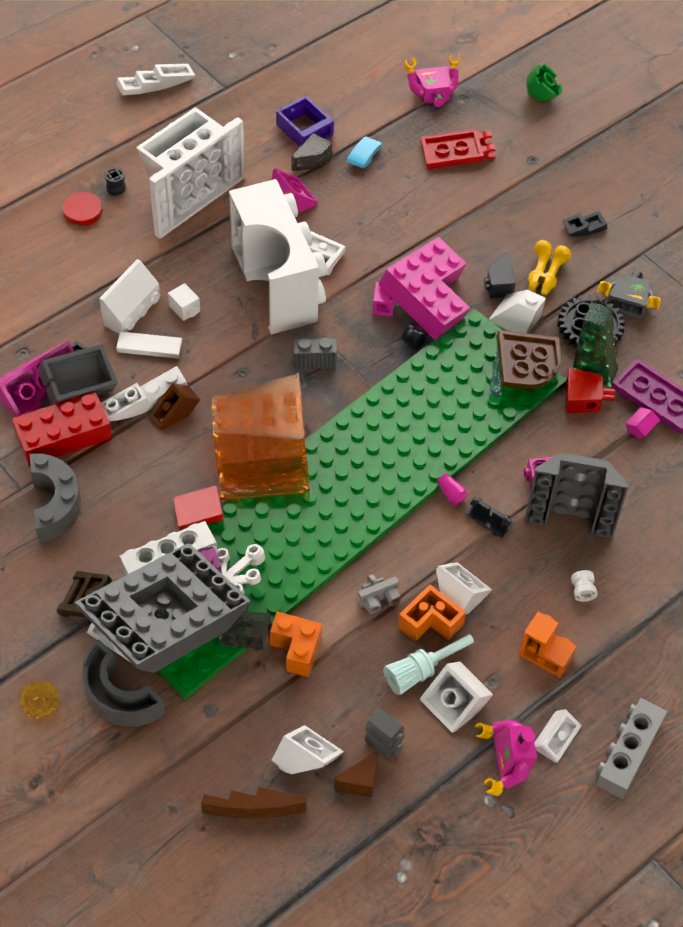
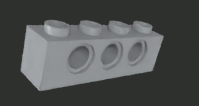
(619, 780)

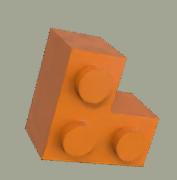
(433, 611)
(300, 638)
(546, 648)

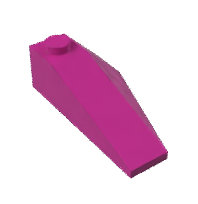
(22, 388)

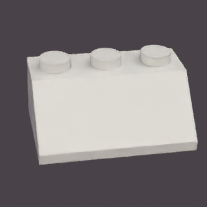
(129, 298)

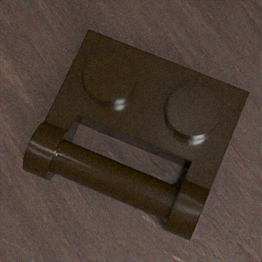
(91, 583)

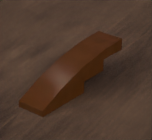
(265, 804)

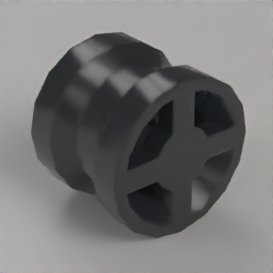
(414, 336)

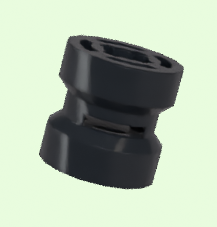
(115, 181)

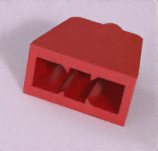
(585, 392)

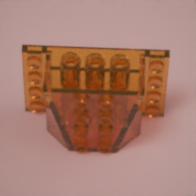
(261, 440)

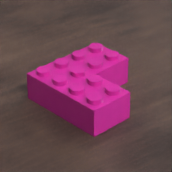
(422, 289)

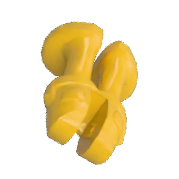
(544, 251)

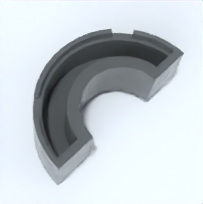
(65, 505)
(111, 703)

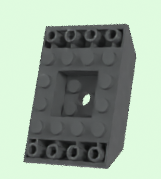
(179, 586)

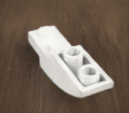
(141, 399)

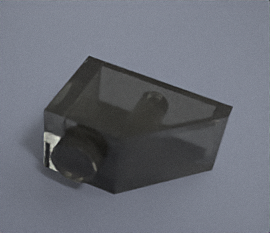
(312, 154)

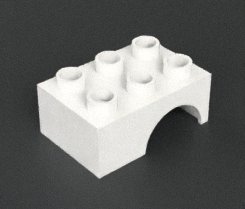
(277, 250)

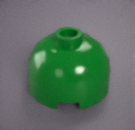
(542, 84)

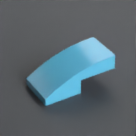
(363, 152)

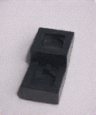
(587, 225)

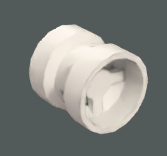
(584, 587)

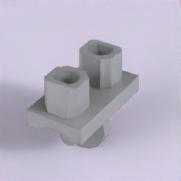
(378, 590)

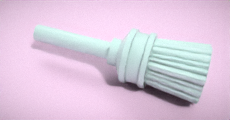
(419, 666)

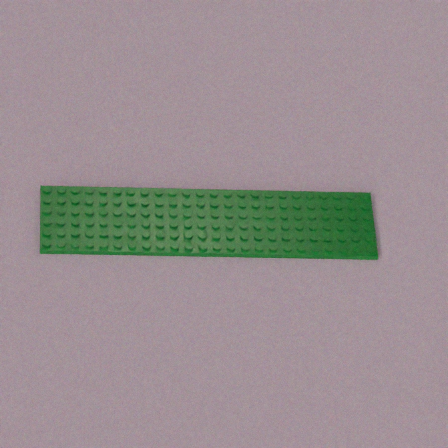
(366, 477)

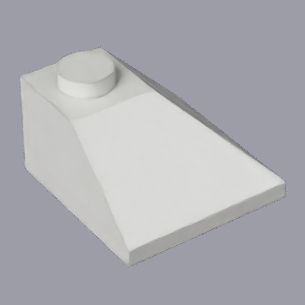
(519, 311)
(461, 586)
(304, 751)

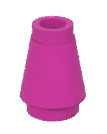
(452, 489)

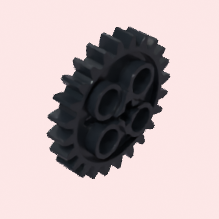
(573, 314)

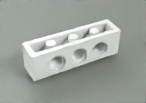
(196, 534)

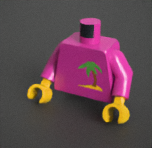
(433, 83)
(514, 753)

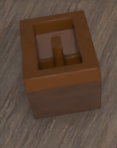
(359, 778)

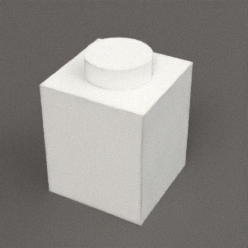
(184, 302)

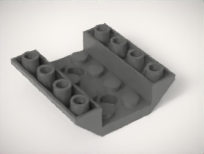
(593, 494)

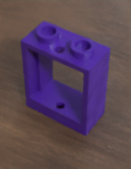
(323, 123)

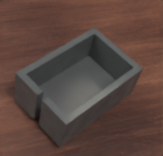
(77, 374)

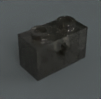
(257, 631)

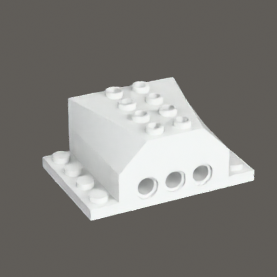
(191, 166)

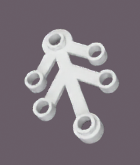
(254, 556)

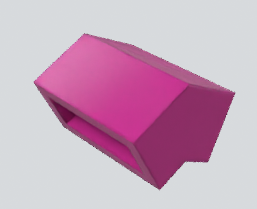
(642, 422)

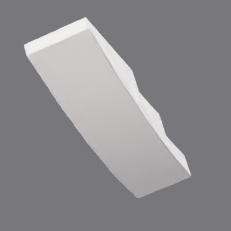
(160, 78)

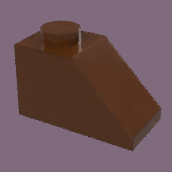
(174, 405)

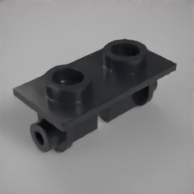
(489, 517)

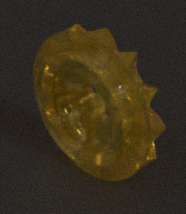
(33, 692)

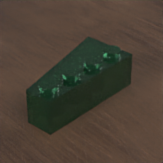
(597, 344)

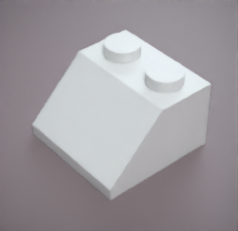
(455, 696)

